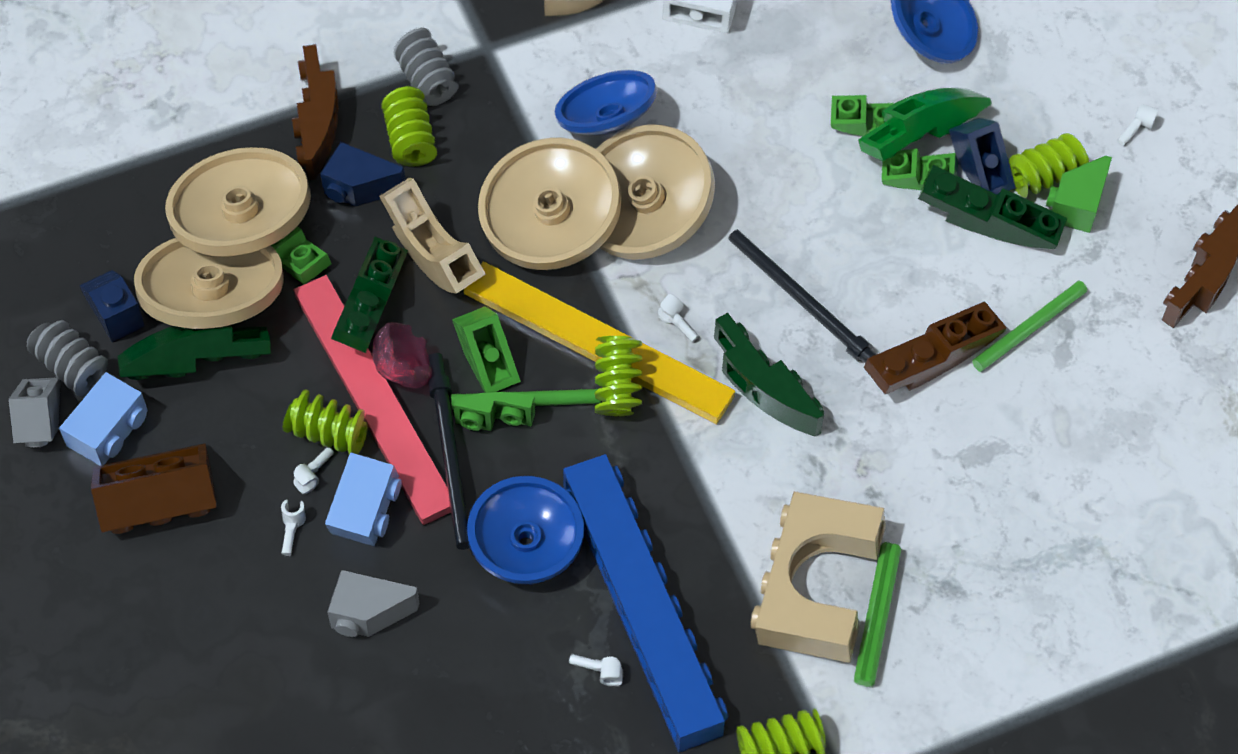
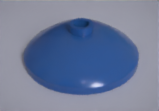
(937, 28)
(606, 102)
(520, 510)

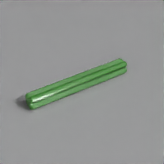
(877, 614)

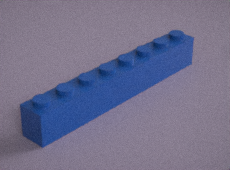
(644, 604)

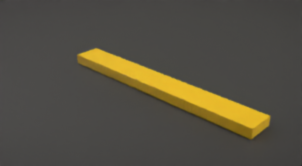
(579, 333)

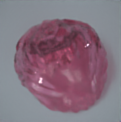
(401, 356)

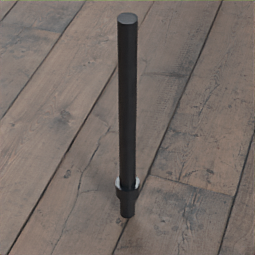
(856, 346)
(440, 390)

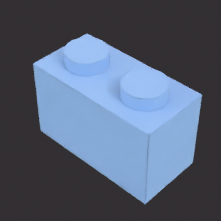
(104, 419)
(363, 499)

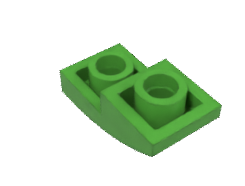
(855, 115)
(910, 169)
(300, 256)
(482, 409)

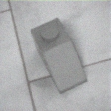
(35, 411)
(369, 604)

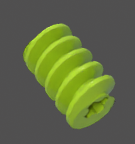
(409, 127)
(1046, 163)
(617, 375)
(326, 423)
(786, 738)

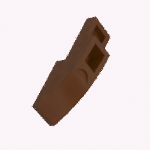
(317, 114)
(1209, 270)
(936, 351)

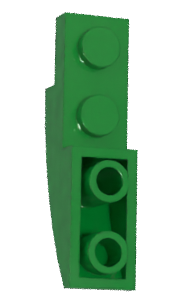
(920, 114)

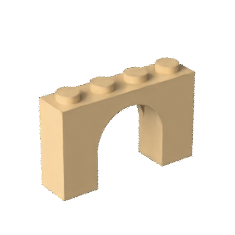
(809, 528)

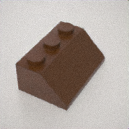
(153, 489)

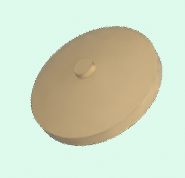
(663, 190)
(238, 201)
(549, 203)
(206, 289)

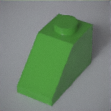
(1080, 193)
(486, 349)

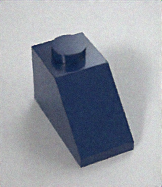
(983, 154)
(358, 176)
(113, 305)

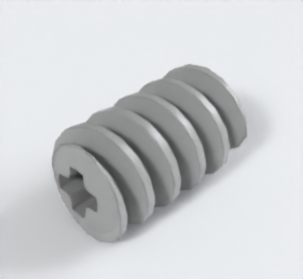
(425, 66)
(67, 356)

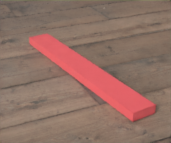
(382, 410)

